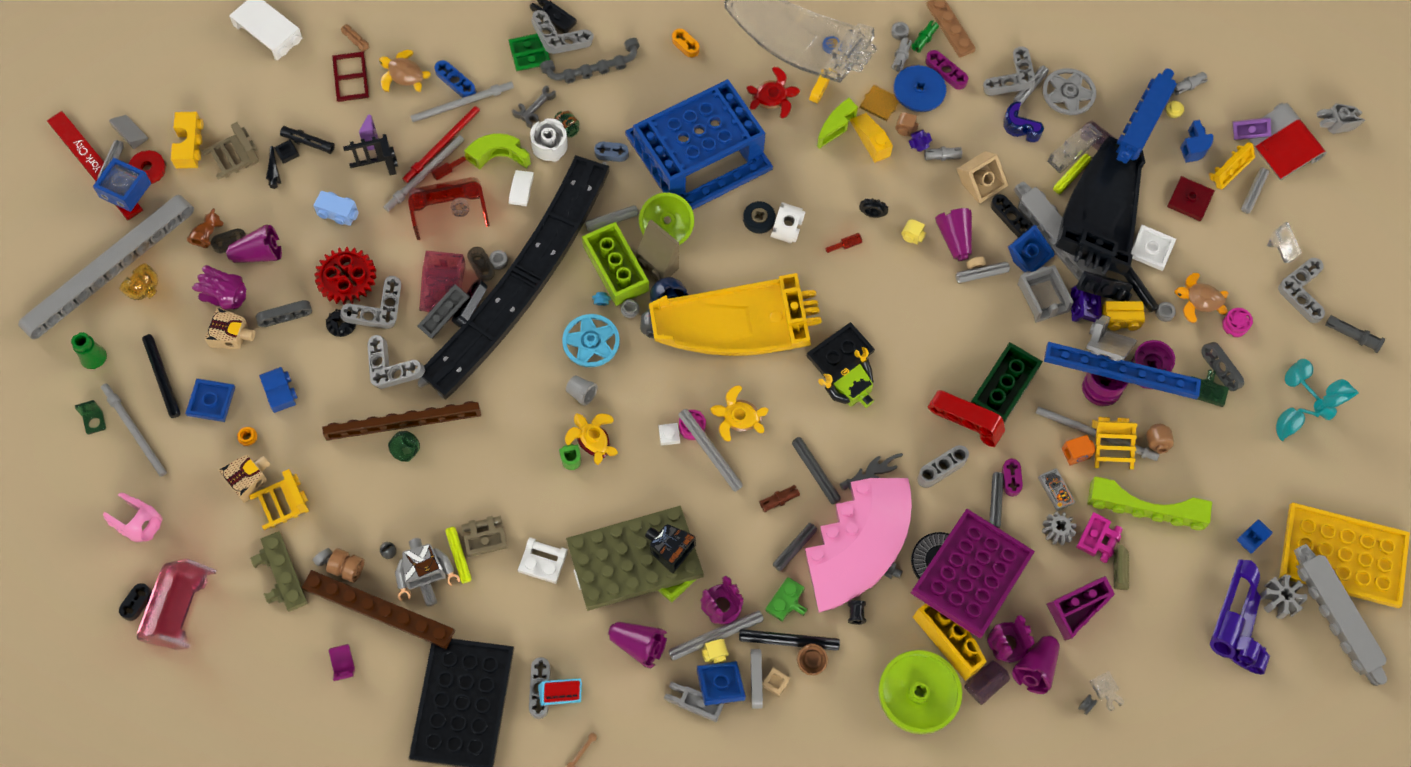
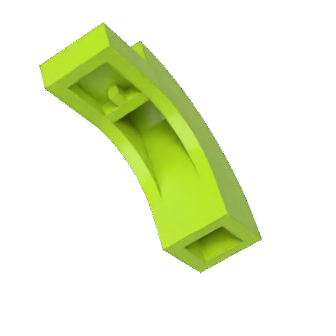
(495, 145)

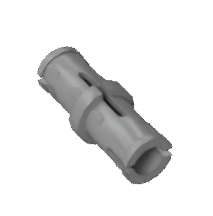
(901, 54)
(1189, 83)
(943, 153)

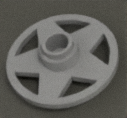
(1069, 91)

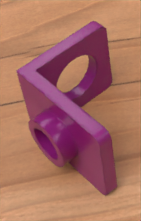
(342, 662)

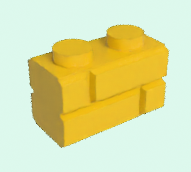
(1124, 314)

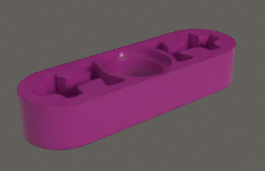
(944, 62)

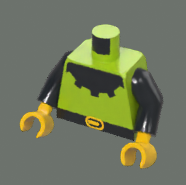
(852, 383)

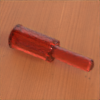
(446, 168)
(846, 242)

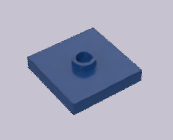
(210, 400)
(720, 683)

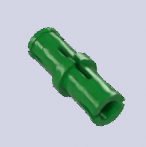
(925, 36)

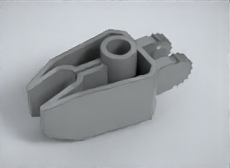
(1340, 118)

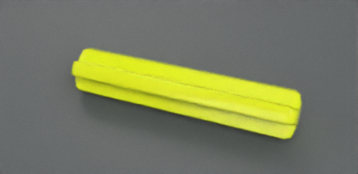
(1072, 173)
(458, 555)

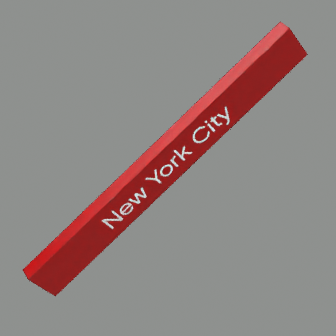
(83, 152)

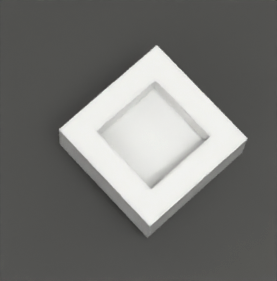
(669, 434)

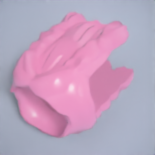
(133, 529)

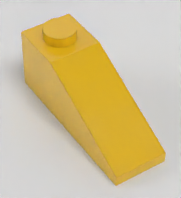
(873, 137)

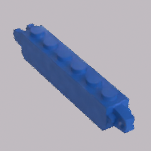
(1147, 116)

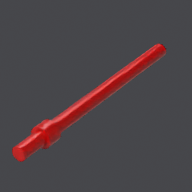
(417, 167)

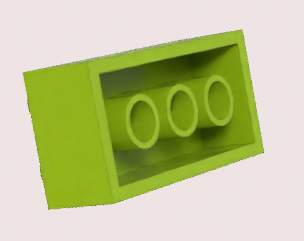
(615, 263)

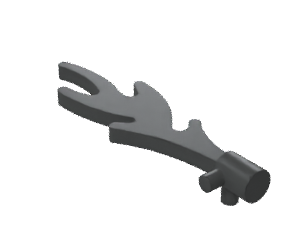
(873, 468)

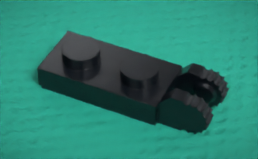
(558, 17)

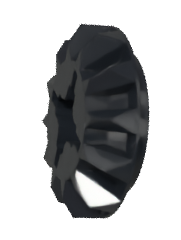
(873, 208)
(333, 327)

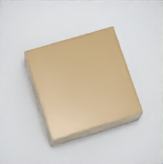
(776, 682)

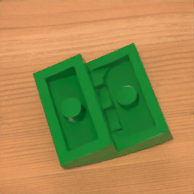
(527, 52)

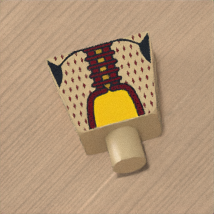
(228, 330)
(245, 475)

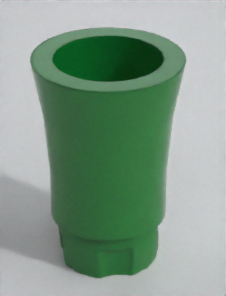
(88, 351)

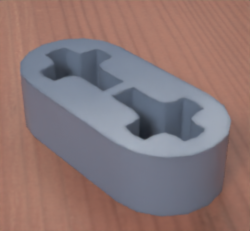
(611, 151)

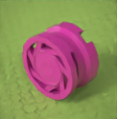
(1237, 322)
(684, 431)

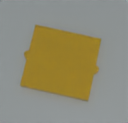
(879, 103)

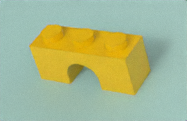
(187, 152)

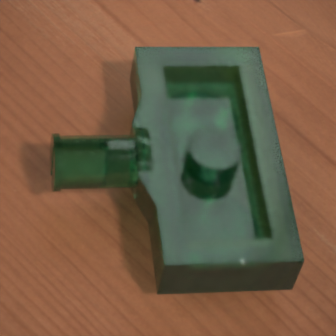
(1211, 391)

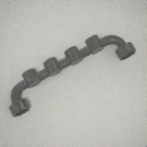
(631, 45)

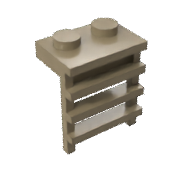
(243, 147)

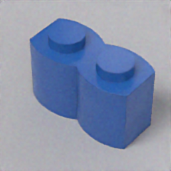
(278, 390)

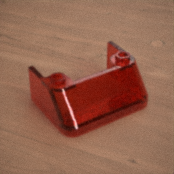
(444, 192)

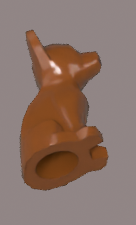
(200, 234)

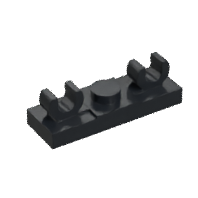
(1104, 286)

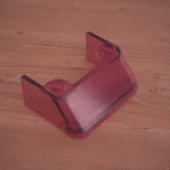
(171, 602)

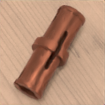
(779, 498)

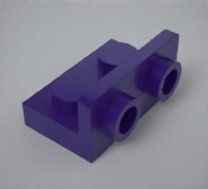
(1085, 305)

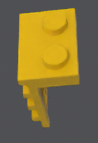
(1115, 429)
(295, 498)

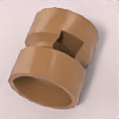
(342, 564)

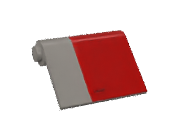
(1290, 142)

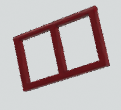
(350, 76)

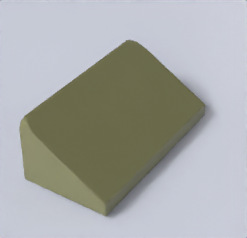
(1121, 568)

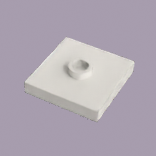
(1152, 247)

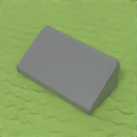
(128, 130)

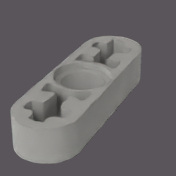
(535, 673)
(756, 679)

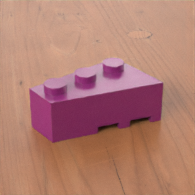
(1079, 606)

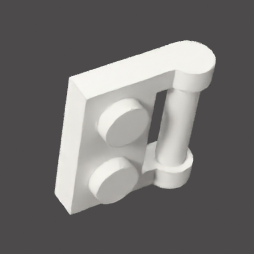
(539, 566)

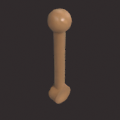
(592, 737)

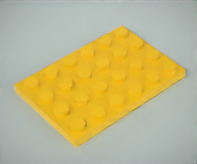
(1363, 554)

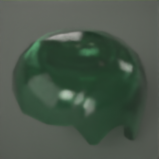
(404, 446)

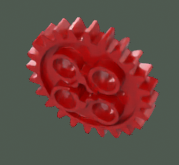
(332, 286)

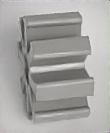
(1286, 606)

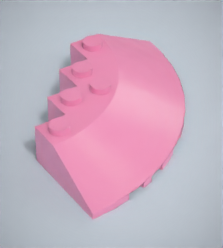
(862, 542)

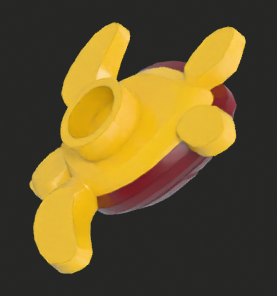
(591, 436)

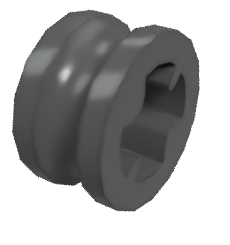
(1087, 704)

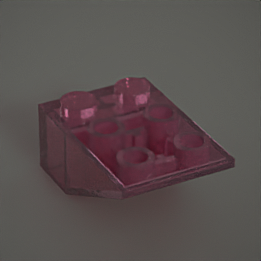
(439, 275)

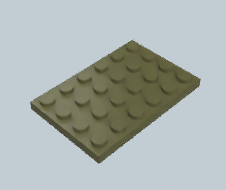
(618, 562)

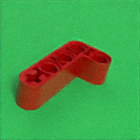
(969, 415)

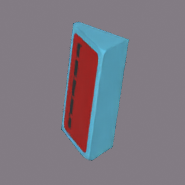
(560, 691)

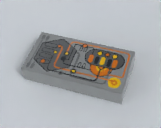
(1056, 489)

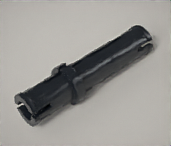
(288, 133)

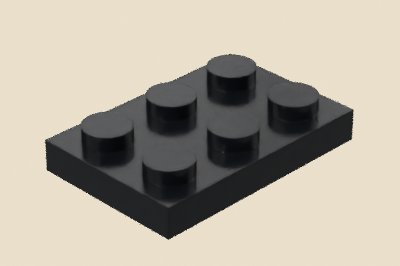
(838, 350)

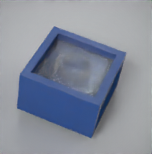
(122, 184)

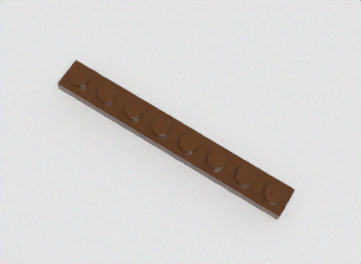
(394, 422)
(378, 609)

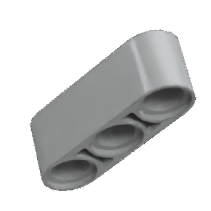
(948, 459)

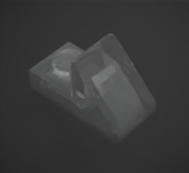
(1285, 242)

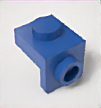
(1254, 536)

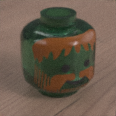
(569, 122)

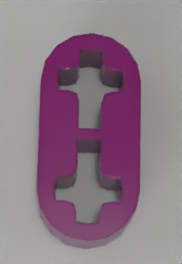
(1016, 477)

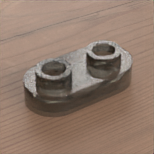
(481, 265)

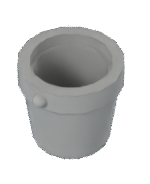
(581, 389)

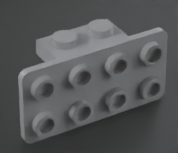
(1108, 342)

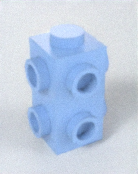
(336, 208)

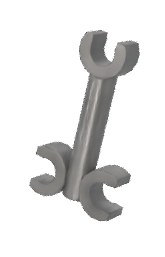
(527, 115)

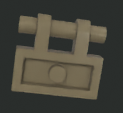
(484, 541)

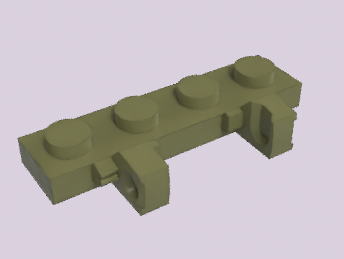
(288, 585)

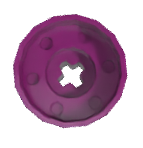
(1155, 355)
(1102, 390)

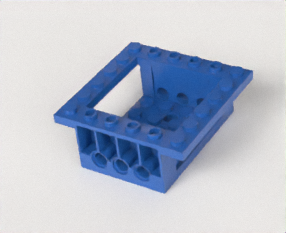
(672, 160)

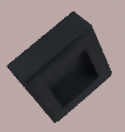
(286, 151)

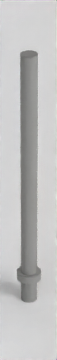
(1144, 452)

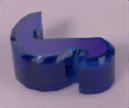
(1021, 126)

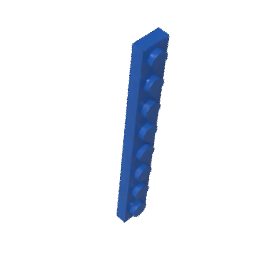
(1122, 370)

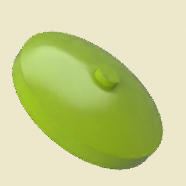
(920, 692)

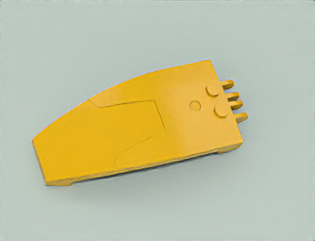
(738, 319)

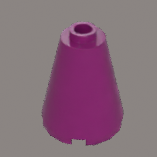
(957, 232)
(256, 246)
(639, 641)
(1038, 666)

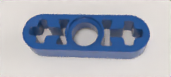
(453, 72)

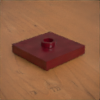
(1190, 198)

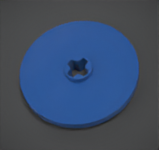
(916, 99)

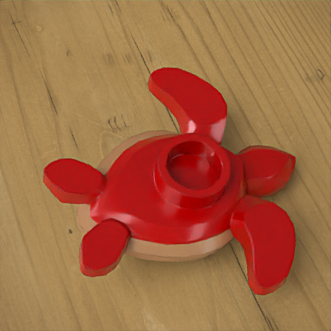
(773, 93)

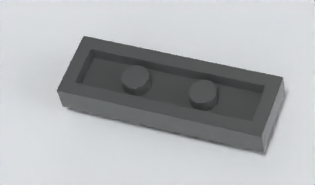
(443, 311)

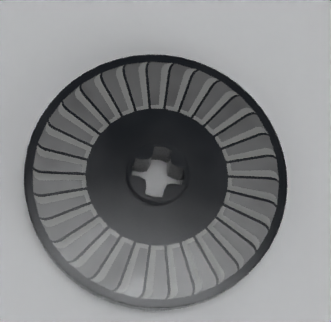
(925, 551)

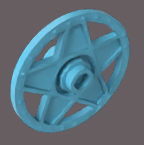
(590, 340)

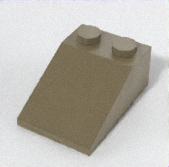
(658, 252)

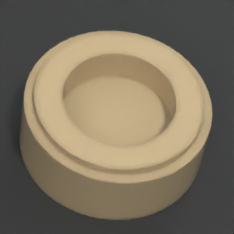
(976, 263)

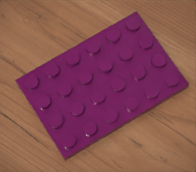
(972, 573)

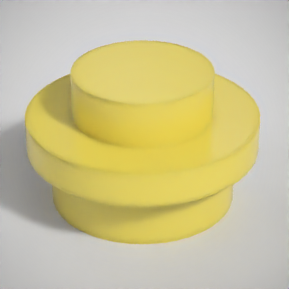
(1174, 109)

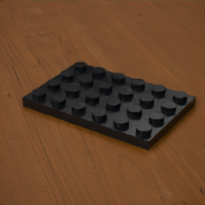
(462, 704)

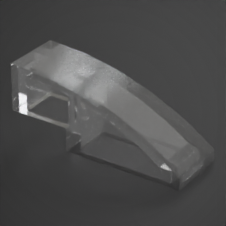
(1074, 147)

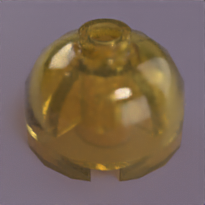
(141, 283)

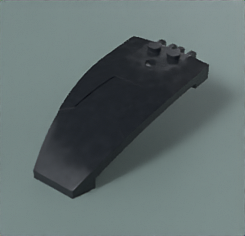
(1103, 211)

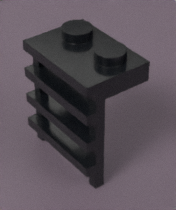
(383, 151)

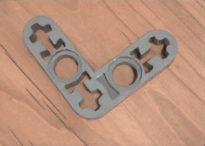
(556, 43)
(1017, 78)
(1296, 286)
(378, 313)
(388, 371)

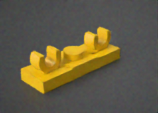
(1233, 165)

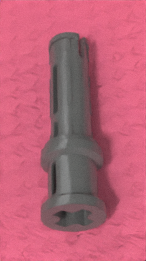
(1363, 337)

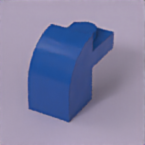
(1198, 144)

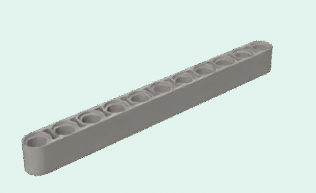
(105, 267)

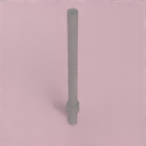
(494, 90)
(400, 195)
(115, 401)

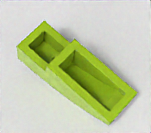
(837, 122)

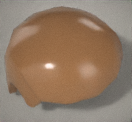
(812, 659)

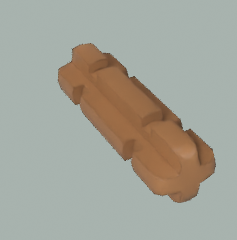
(355, 38)

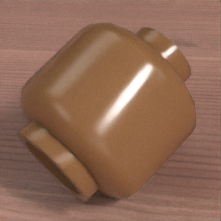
(1160, 438)

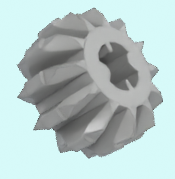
(1064, 534)

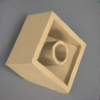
(983, 176)

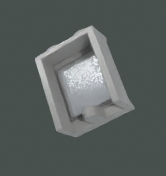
(1045, 293)

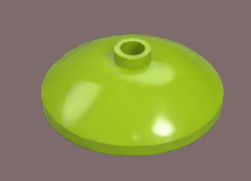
(668, 205)

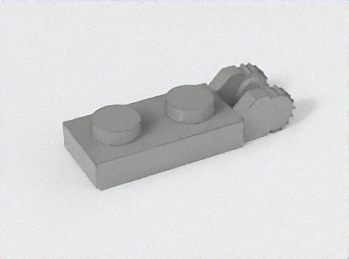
(693, 702)

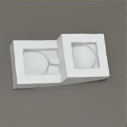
(521, 188)

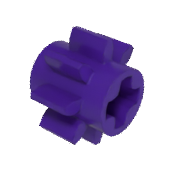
(920, 140)

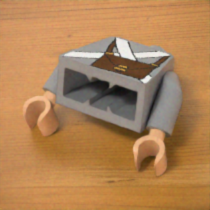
(422, 566)

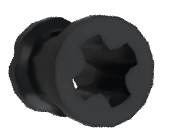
(857, 612)

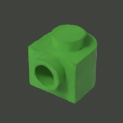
(570, 456)

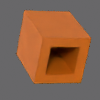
(1078, 449)

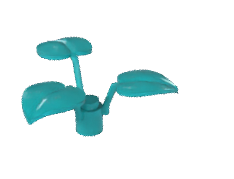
(1336, 394)

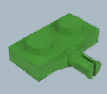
(786, 600)

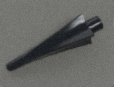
(272, 172)

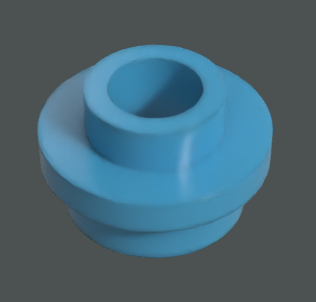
(601, 299)

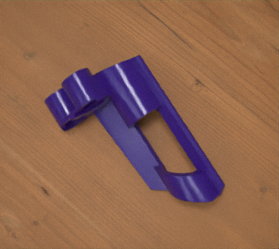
(1234, 630)

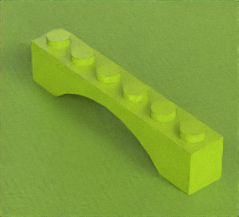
(1109, 495)

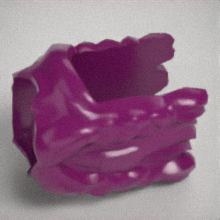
(220, 288)
(726, 591)
(999, 644)

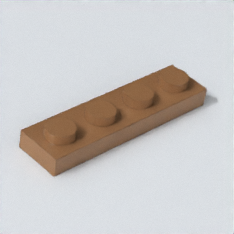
(951, 27)

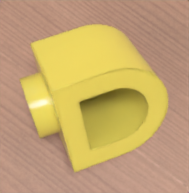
(913, 231)
(715, 651)

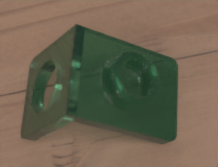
(89, 411)

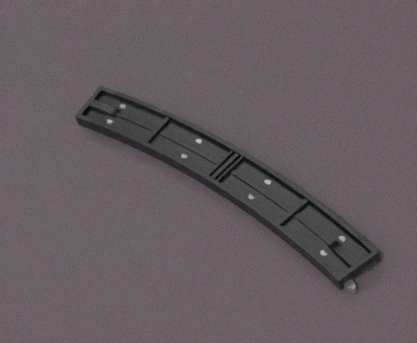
(521, 282)

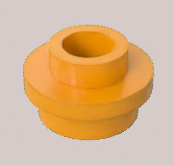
(243, 433)

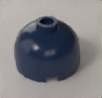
(667, 286)

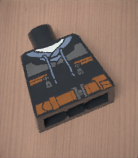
(670, 545)

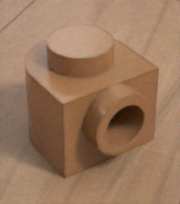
(906, 124)

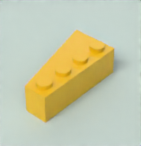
(951, 640)

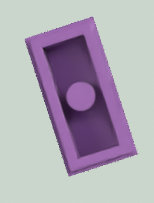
(1252, 128)
(368, 131)

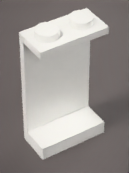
(267, 26)

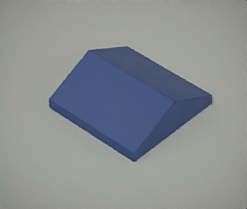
(1030, 250)

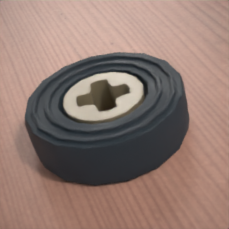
(757, 225)

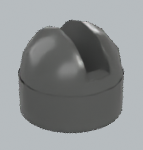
(388, 553)

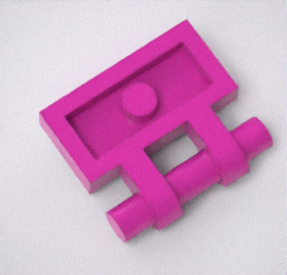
(1093, 535)

